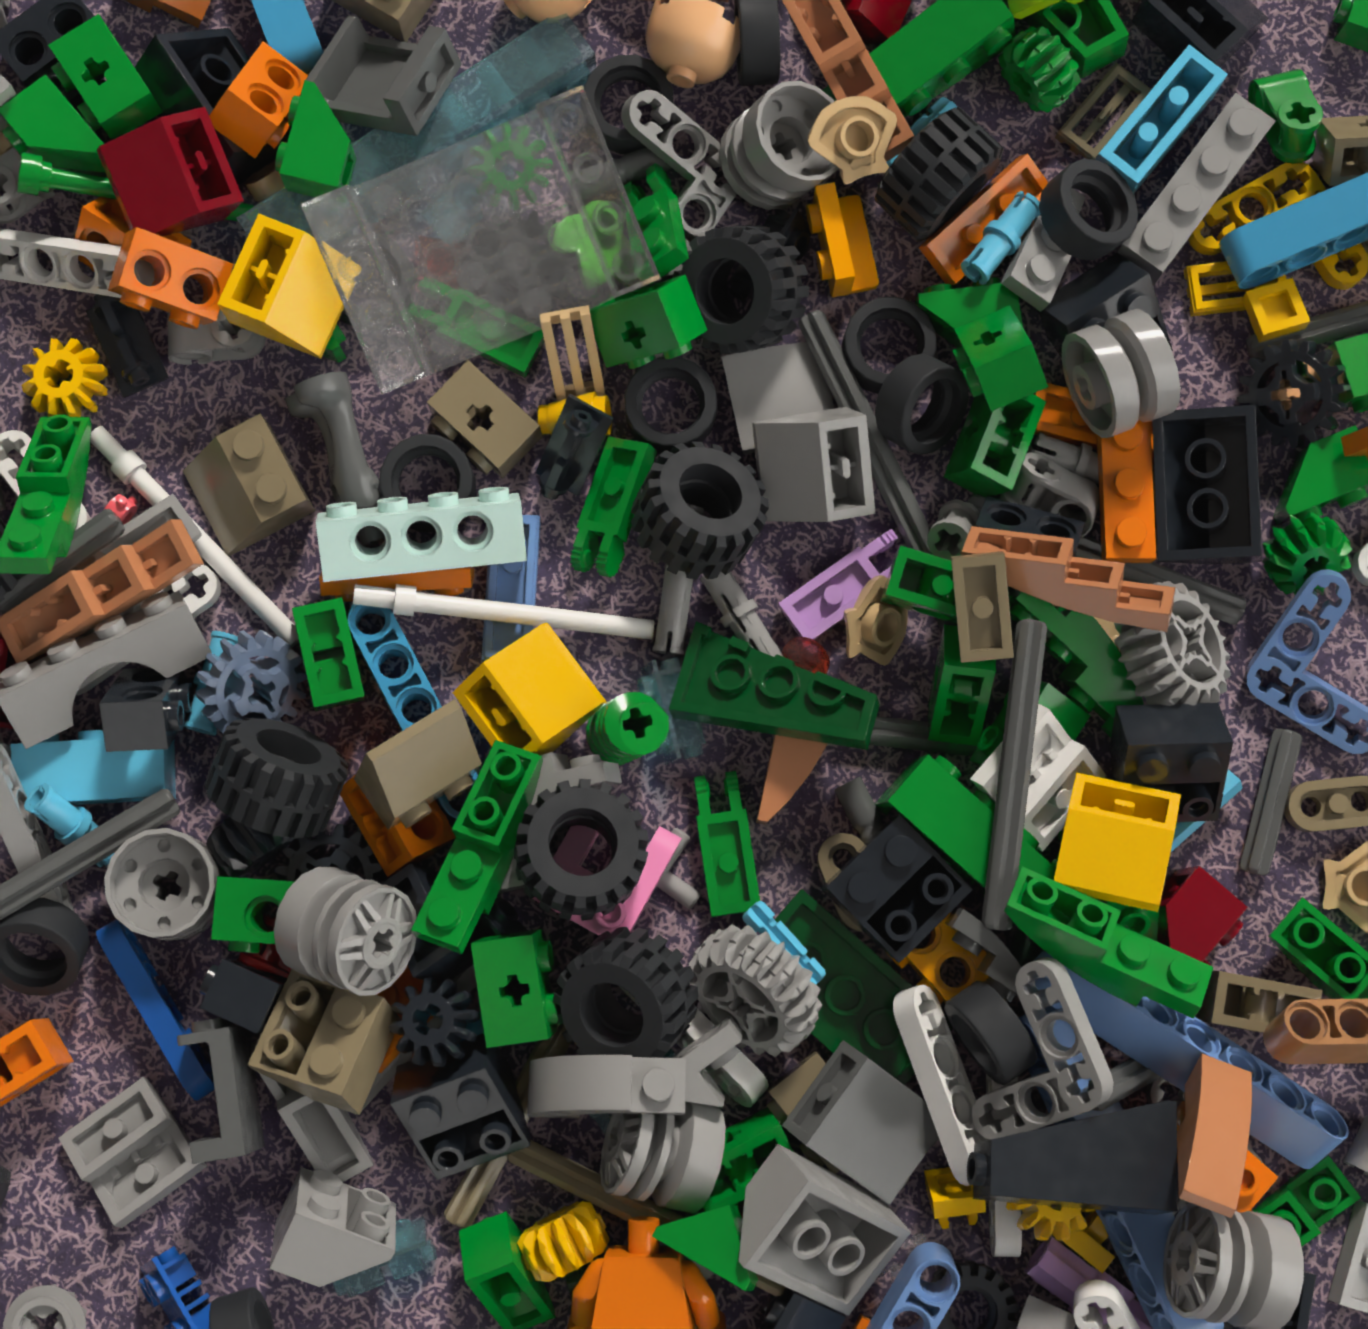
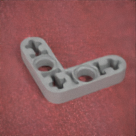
(700, 182)
(1061, 1078)

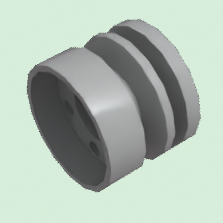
(768, 148)
(136, 880)
(345, 930)
(664, 1156)
(1233, 1268)

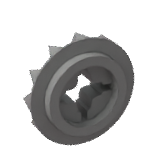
(43, 1302)

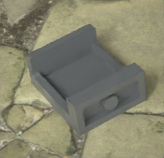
(385, 80)
(234, 1091)
(864, 1122)

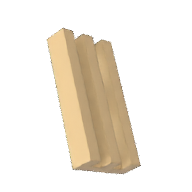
(565, 317)

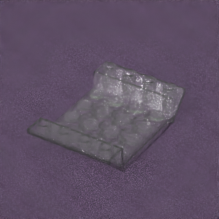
(481, 241)

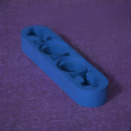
(156, 1008)

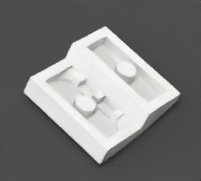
(1051, 776)

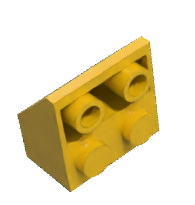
(282, 288)
(530, 693)
(1117, 841)

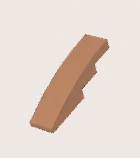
(845, 60)
(1094, 587)
(99, 591)

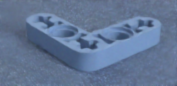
(1294, 661)

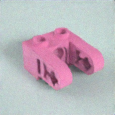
(575, 850)

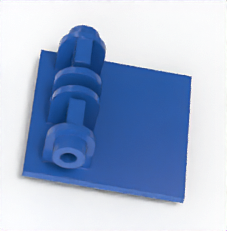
(158, 1285)

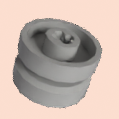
(1121, 373)

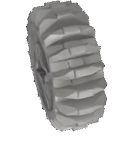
(1177, 664)
(757, 987)

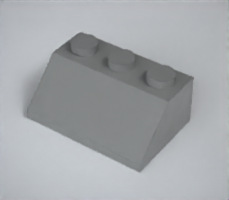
(816, 1231)

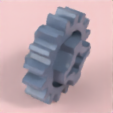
(272, 680)

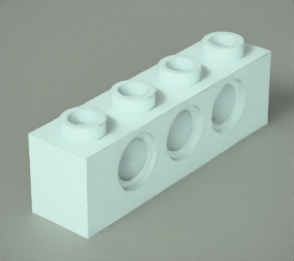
(347, 559)

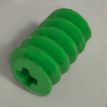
(645, 724)

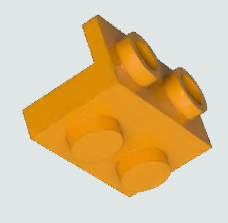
(844, 242)

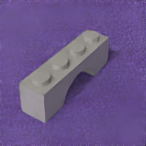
(1196, 186)
(42, 693)

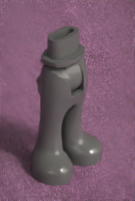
(329, 403)

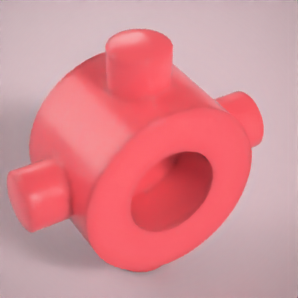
(123, 507)

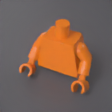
(644, 1287)

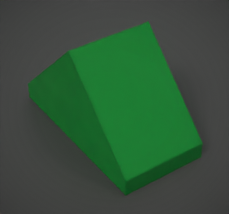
(712, 1242)

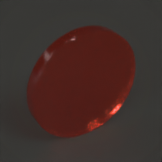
(807, 654)

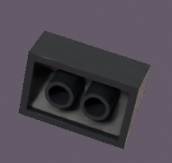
(195, 72)
(1207, 486)

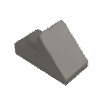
(712, 1048)

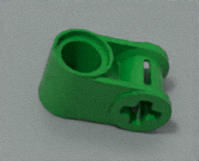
(1296, 112)

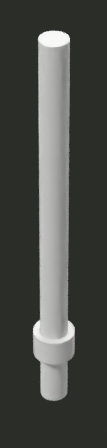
(131, 469)
(406, 601)

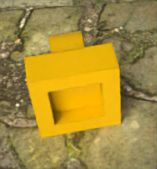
(1275, 310)
(950, 1197)
(1088, 1241)

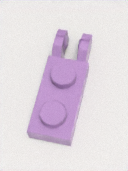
(823, 599)

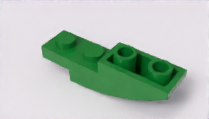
(49, 497)
(1095, 674)
(481, 849)
(1090, 943)
(1322, 952)

